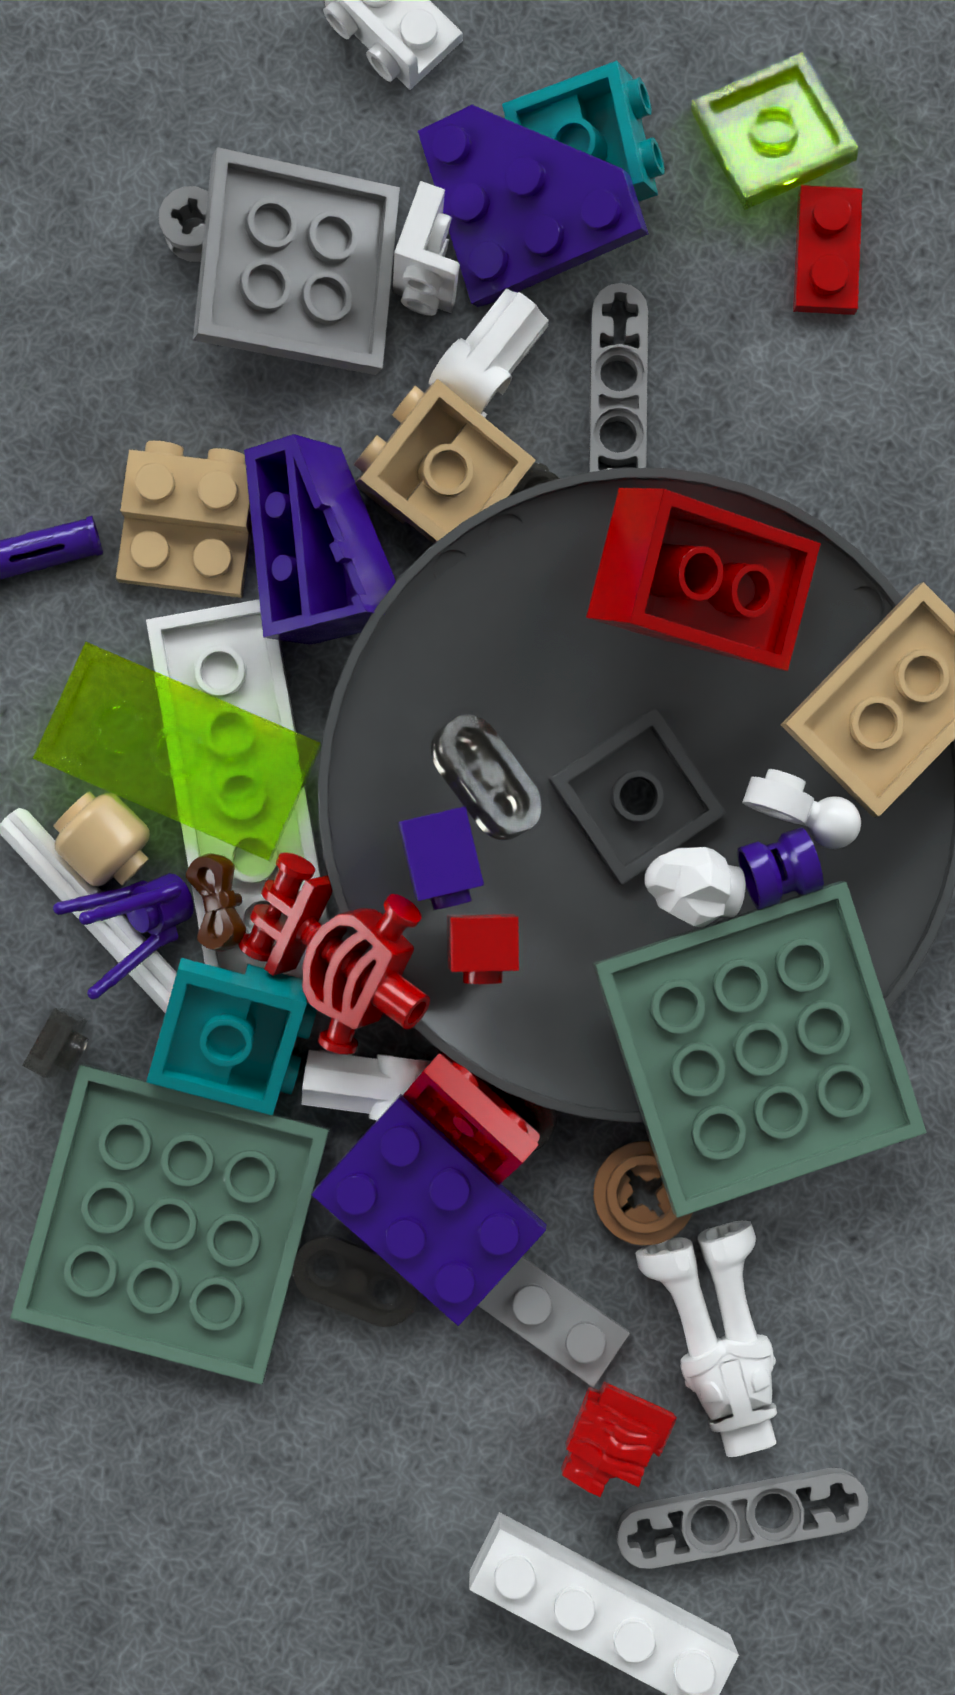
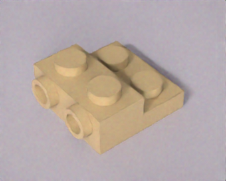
(440, 463)
(185, 520)

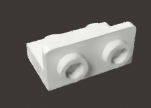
(401, 35)
(420, 266)

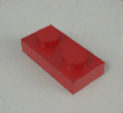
(828, 250)

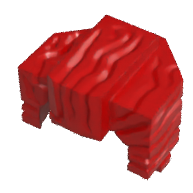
(614, 1438)

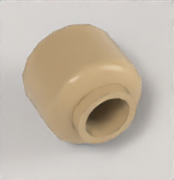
(102, 839)

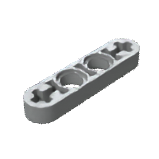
(611, 405)
(742, 1529)

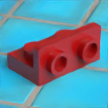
(473, 1117)

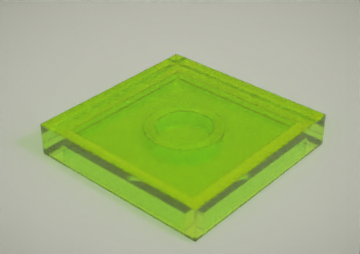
(774, 130)

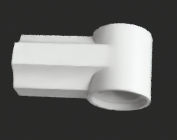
(493, 350)
(357, 1081)

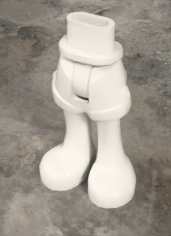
(729, 1371)

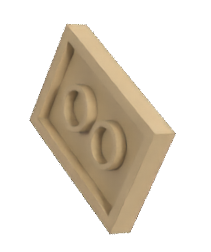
(885, 704)

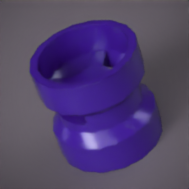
(780, 868)

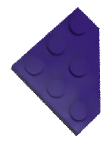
(524, 202)

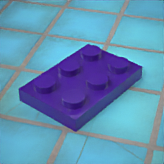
(429, 1210)

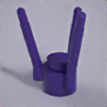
(149, 907)

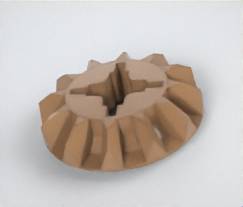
(613, 1189)

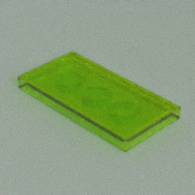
(177, 751)

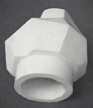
(696, 885)

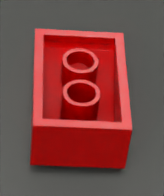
(702, 577)

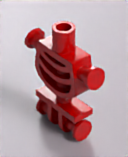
(335, 973)

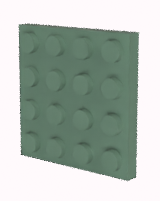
(759, 1048)
(170, 1224)

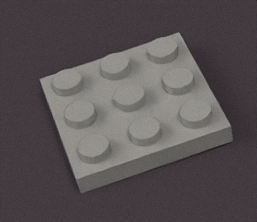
(296, 262)

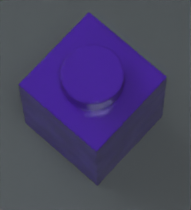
(441, 857)

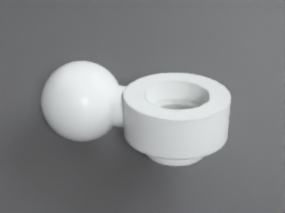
(831, 821)

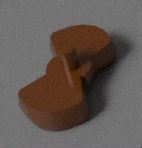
(213, 880)

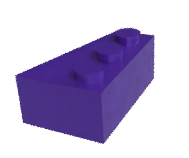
(312, 542)

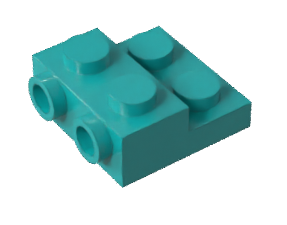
(600, 117)
(232, 1035)

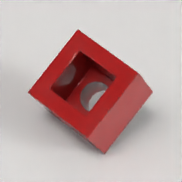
(483, 946)

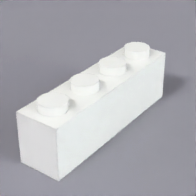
(601, 1611)

